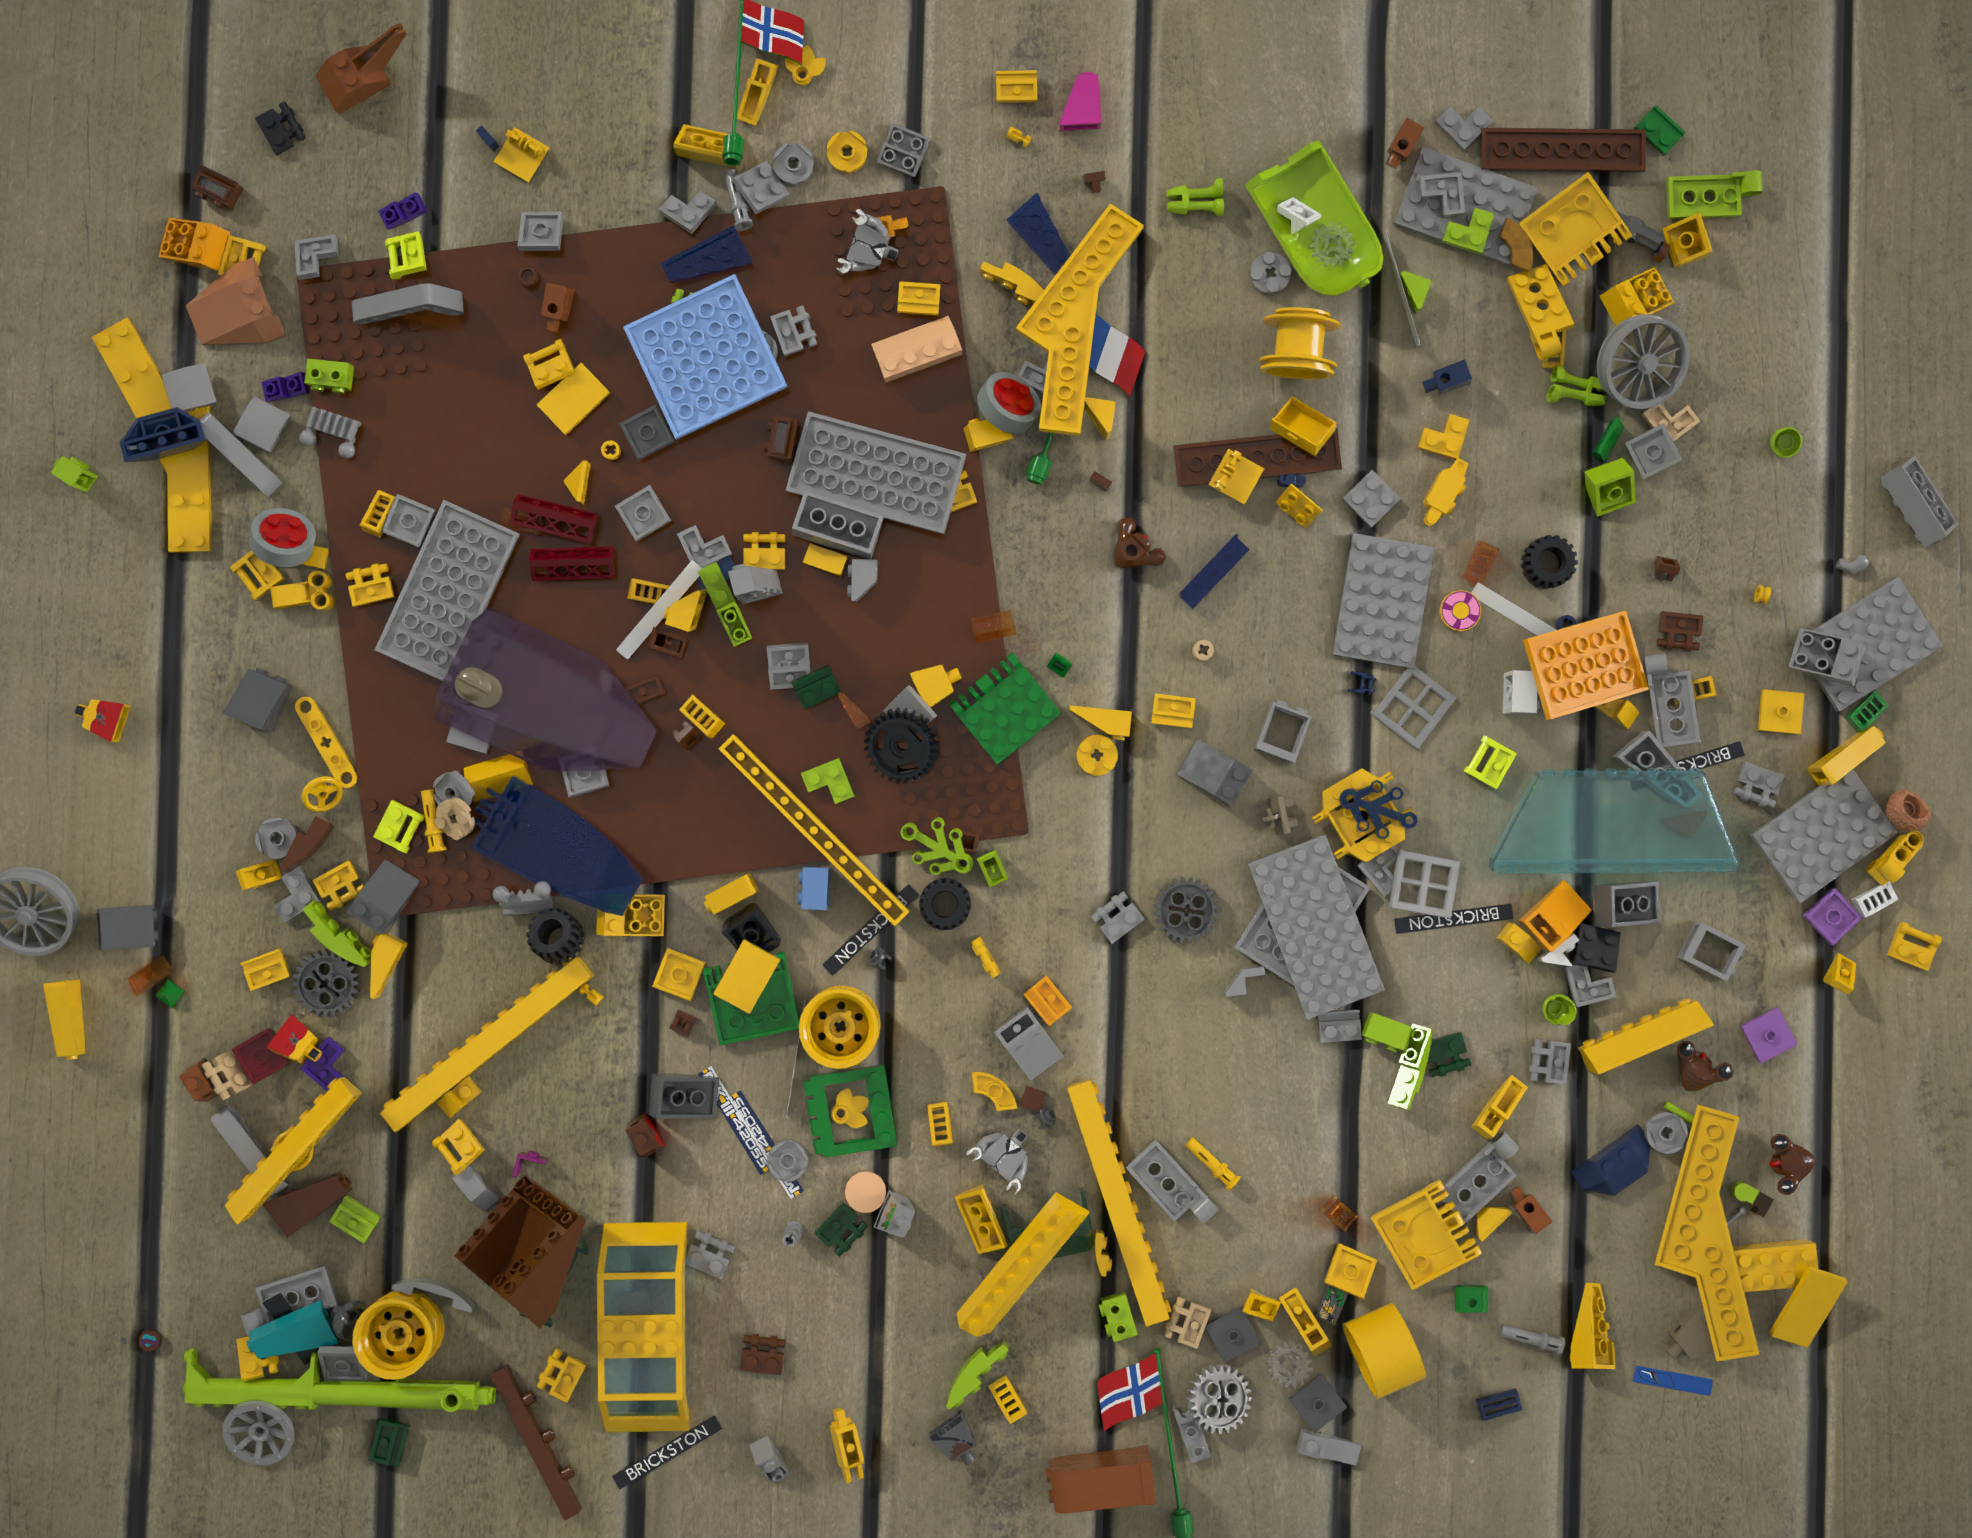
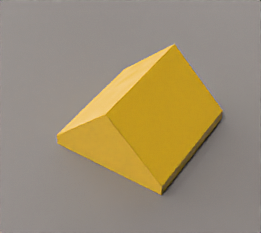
(1687, 240)
(1101, 414)

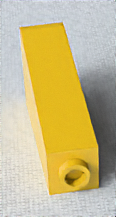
(1846, 756)
(66, 1017)

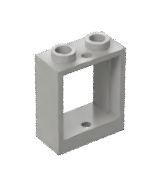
(1275, 751)
(1692, 942)

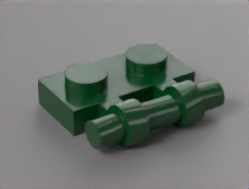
(1446, 1047)
(835, 1226)

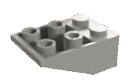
(1827, 656)
(1028, 1043)

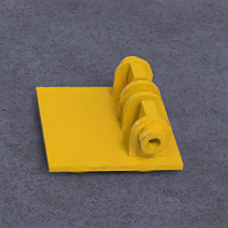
(521, 154)
(1236, 476)
(1298, 506)

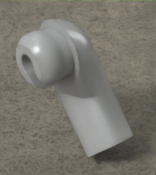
(1854, 566)

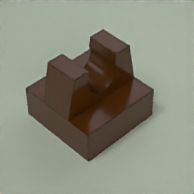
(1094, 180)
(1666, 565)
(687, 736)
(683, 1023)

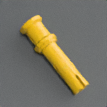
(433, 833)
(1219, 1169)

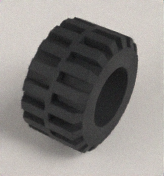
(1561, 550)
(945, 922)
(543, 927)

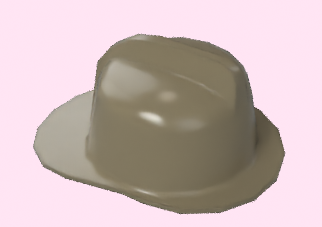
(478, 687)

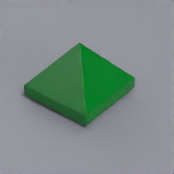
(1059, 664)
(170, 993)

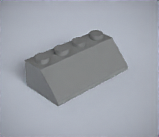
(1919, 501)
(837, 525)

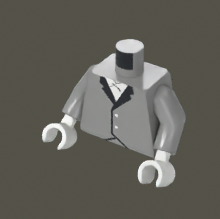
(868, 245)
(1004, 1156)

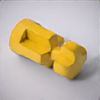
(1016, 136)
(593, 996)

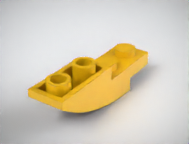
(1011, 277)

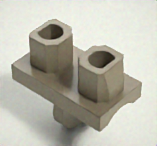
(1278, 817)

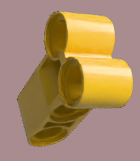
(304, 593)
(1888, 867)

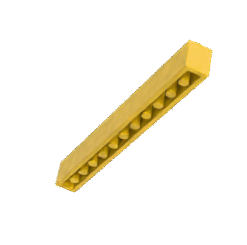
(814, 830)
(486, 1044)
(1118, 1203)

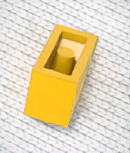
(984, 435)
(1519, 942)

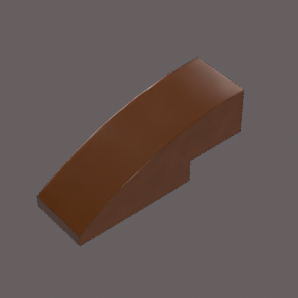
(306, 845)

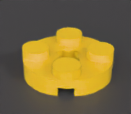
(849, 163)
(1089, 764)

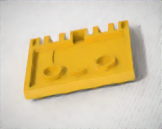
(1572, 226)
(1422, 1237)

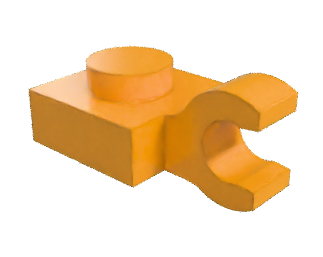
(893, 225)

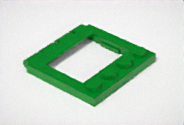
(879, 1106)

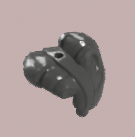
(345, 1317)

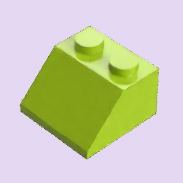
(1610, 486)

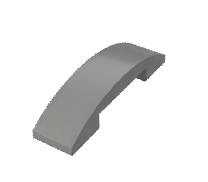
(460, 1299)

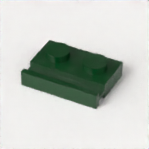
(816, 686)
(389, 1442)

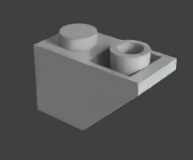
(864, 577)
(769, 1459)

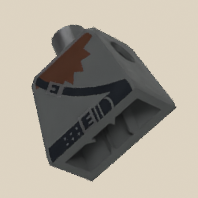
(954, 1438)

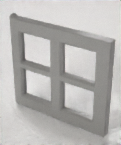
(1413, 706)
(1424, 884)

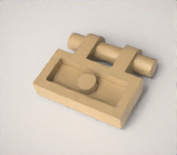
(230, 1071)
(1194, 1323)

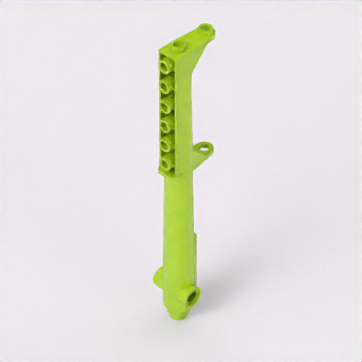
(311, 1392)

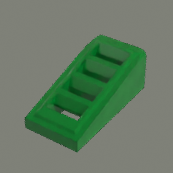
(1855, 722)

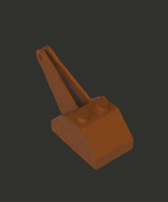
(359, 71)

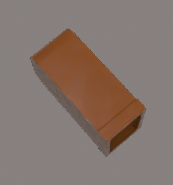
(1101, 1480)

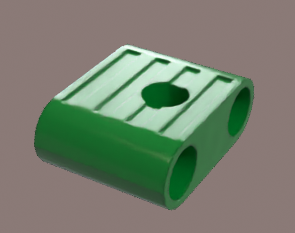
(1471, 1298)

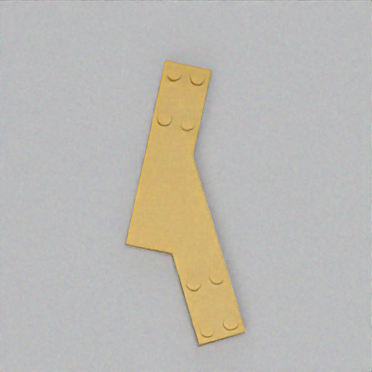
(186, 472)

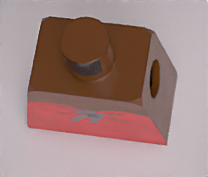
(644, 1135)

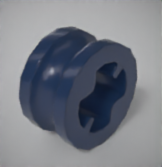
(1559, 622)

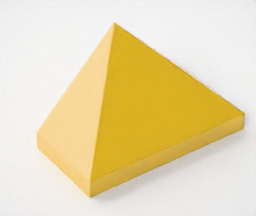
(578, 481)
(1489, 1219)

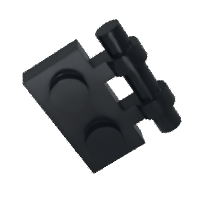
(275, 132)

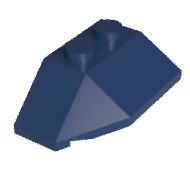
(161, 436)
(1616, 1164)

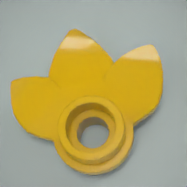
(810, 66)
(853, 1108)

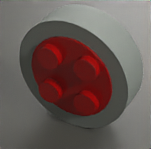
(1009, 402)
(282, 537)

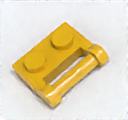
(237, 251)
(551, 370)
(265, 573)
(1910, 952)
(464, 1143)

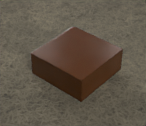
(1100, 481)
(1033, 1098)

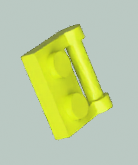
(412, 254)
(1496, 765)
(393, 823)

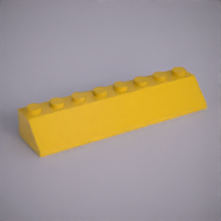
(292, 1149)
(1020, 1265)

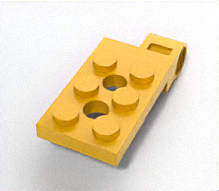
(1541, 323)

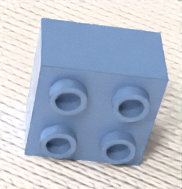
(815, 888)

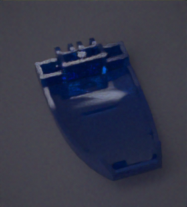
(557, 846)

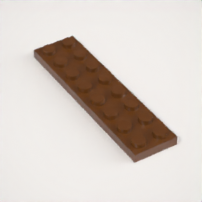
(1563, 149)
(1278, 456)

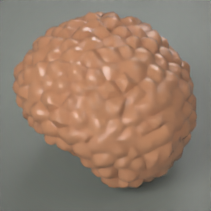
(1907, 811)

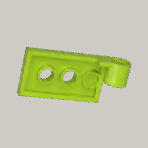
(1725, 189)

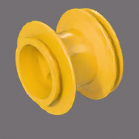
(1299, 344)

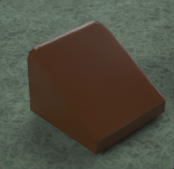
(970, 842)

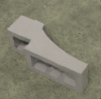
(1328, 1447)

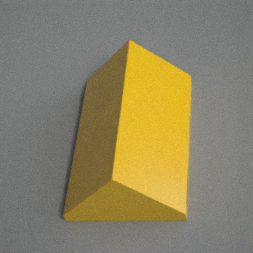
(700, 145)
(495, 774)
(981, 1220)

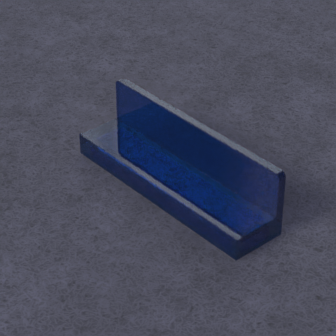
(1213, 572)

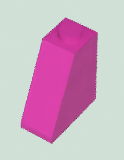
(1083, 105)

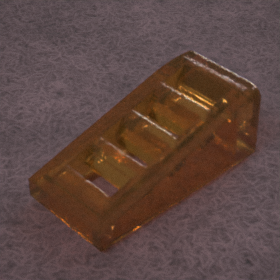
(1490, 558)
(858, 717)

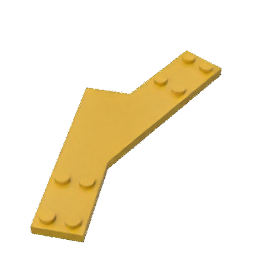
(1065, 318)
(1699, 1239)

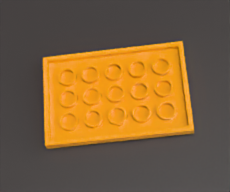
(1585, 665)

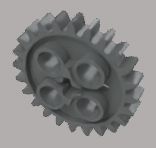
(1182, 928)
(314, 997)

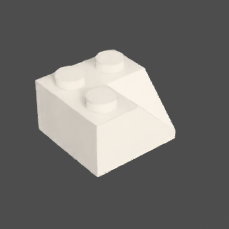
(1520, 693)

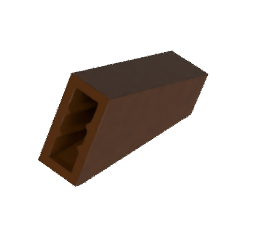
(302, 1205)

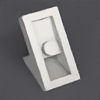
(1298, 213)
(1557, 955)

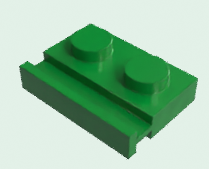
(1660, 130)

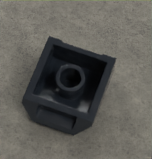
(752, 926)

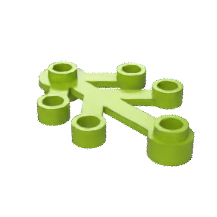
(939, 848)

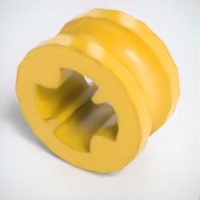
(611, 443)
(1762, 594)

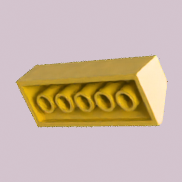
(1644, 1036)

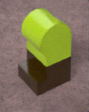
(1751, 1195)

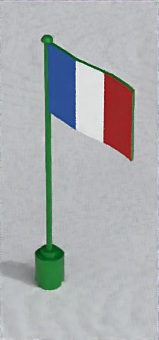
(1111, 357)

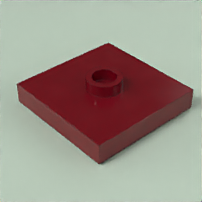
(257, 1058)

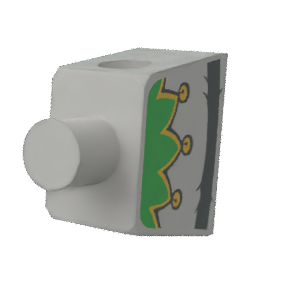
(895, 1215)

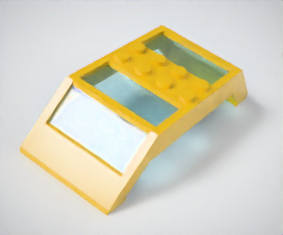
(642, 1327)

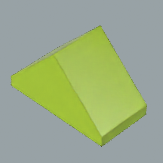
(1415, 289)
(992, 868)

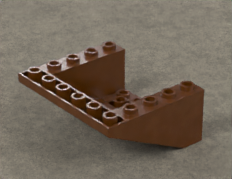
(525, 1249)

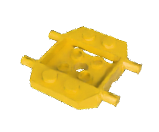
(1345, 824)

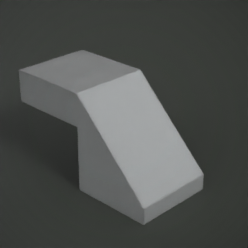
(1238, 984)
(475, 1189)

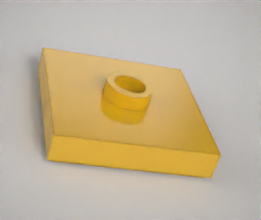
(1781, 711)
(679, 974)
(1350, 1271)

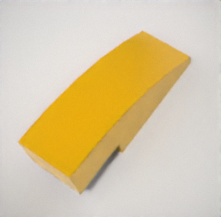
(757, 91)
(1499, 1107)

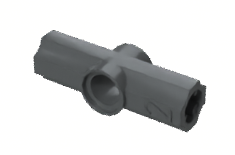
(1641, 233)

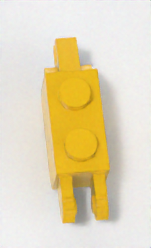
(1444, 491)
(846, 1445)

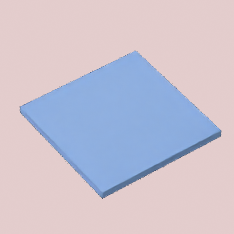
(705, 356)

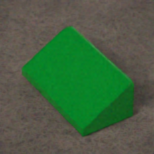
(1608, 439)

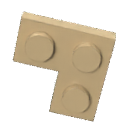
(1676, 425)

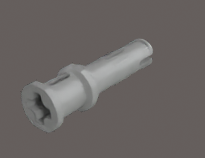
(739, 207)
(792, 1233)
(1542, 1340)

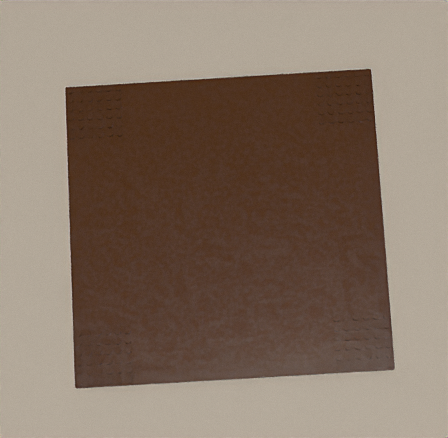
(459, 422)

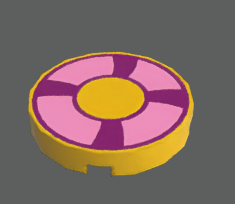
(1460, 610)

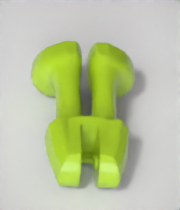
(1185, 194)
(1557, 391)

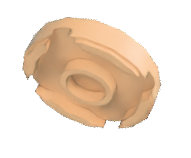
(865, 1191)

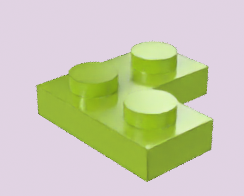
(1471, 237)
(831, 775)

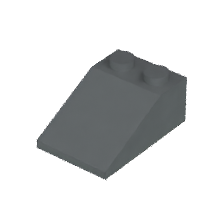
(1214, 772)
(384, 897)
(1626, 904)
(683, 1096)

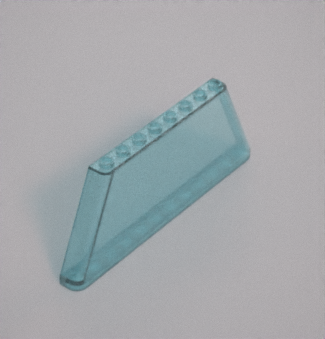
(1616, 824)

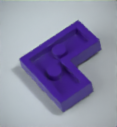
(322, 1070)

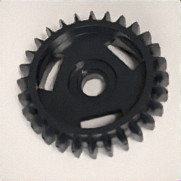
(891, 755)

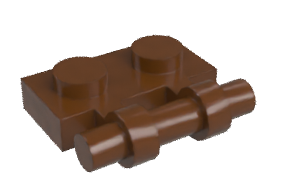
(1680, 624)
(761, 1360)

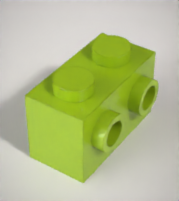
(329, 375)
(74, 473)
(1386, 1031)
(1118, 1315)

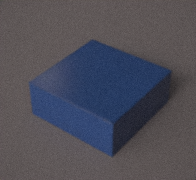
(487, 138)

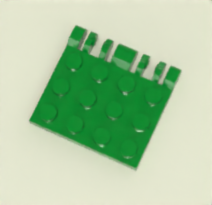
(1007, 712)
(772, 1013)

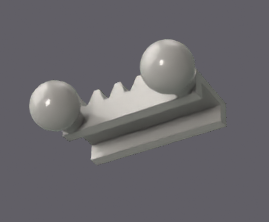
(334, 425)
(524, 903)

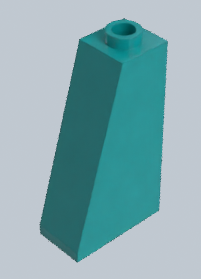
(294, 1332)

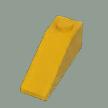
(1109, 721)
(384, 958)
(1305, 1321)

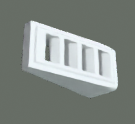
(1861, 907)

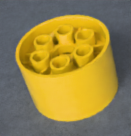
(1384, 1350)

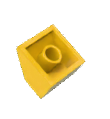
(686, 612)

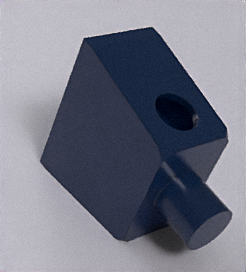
(1457, 374)

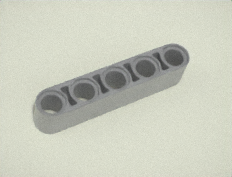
(239, 455)
(242, 1140)

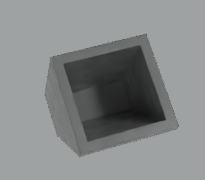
(259, 699)
(126, 927)

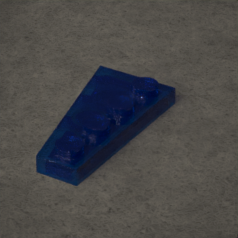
(1039, 233)
(710, 256)

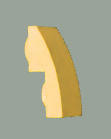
(1102, 1258)

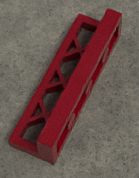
(553, 511)
(570, 559)

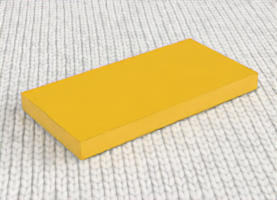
(1808, 1306)

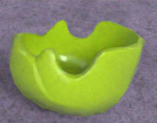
(1786, 442)
(1559, 1009)

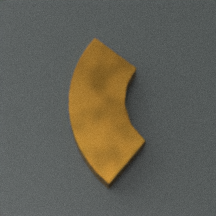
(1518, 245)

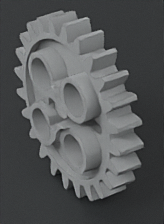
(1236, 1397)

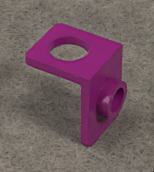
(531, 1156)

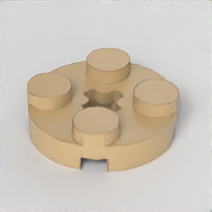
(446, 821)

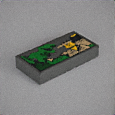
(1331, 1305)

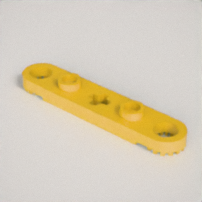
(318, 729)

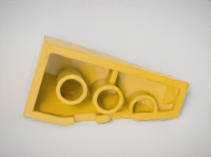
(1590, 1339)

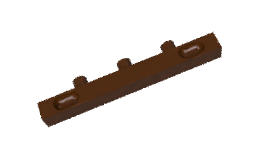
(537, 1441)

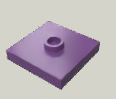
(1832, 916)
(1768, 1035)

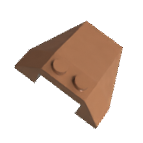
(235, 309)

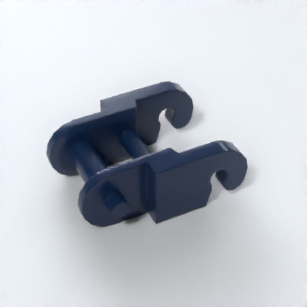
(1297, 480)
(1361, 690)

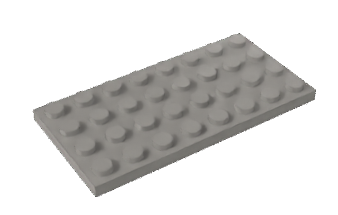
(877, 472)
(446, 589)
(1315, 927)

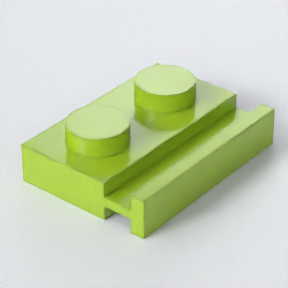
(355, 1219)

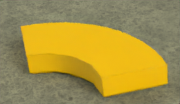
(994, 1089)

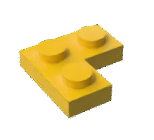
(1446, 443)

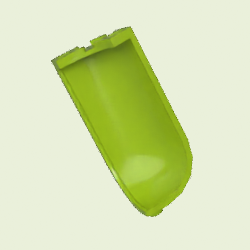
(1318, 184)

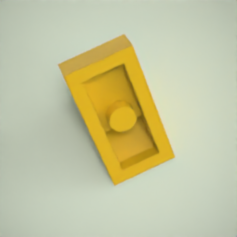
(1620, 711)
(259, 875)
(1841, 974)
(459, 1097)
(1261, 1305)

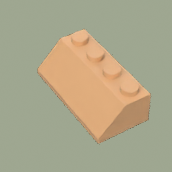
(917, 349)

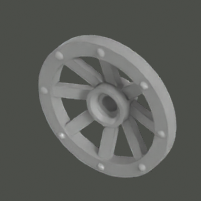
(259, 1431)

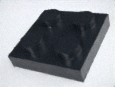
(1597, 948)

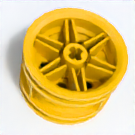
(825, 1050)
(373, 1351)

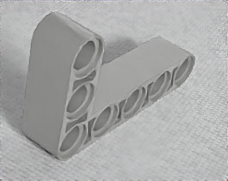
(407, 301)

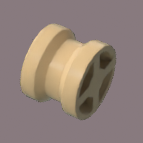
(1202, 652)

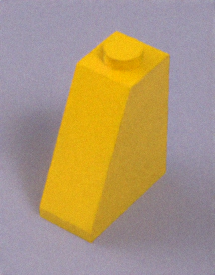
(731, 894)

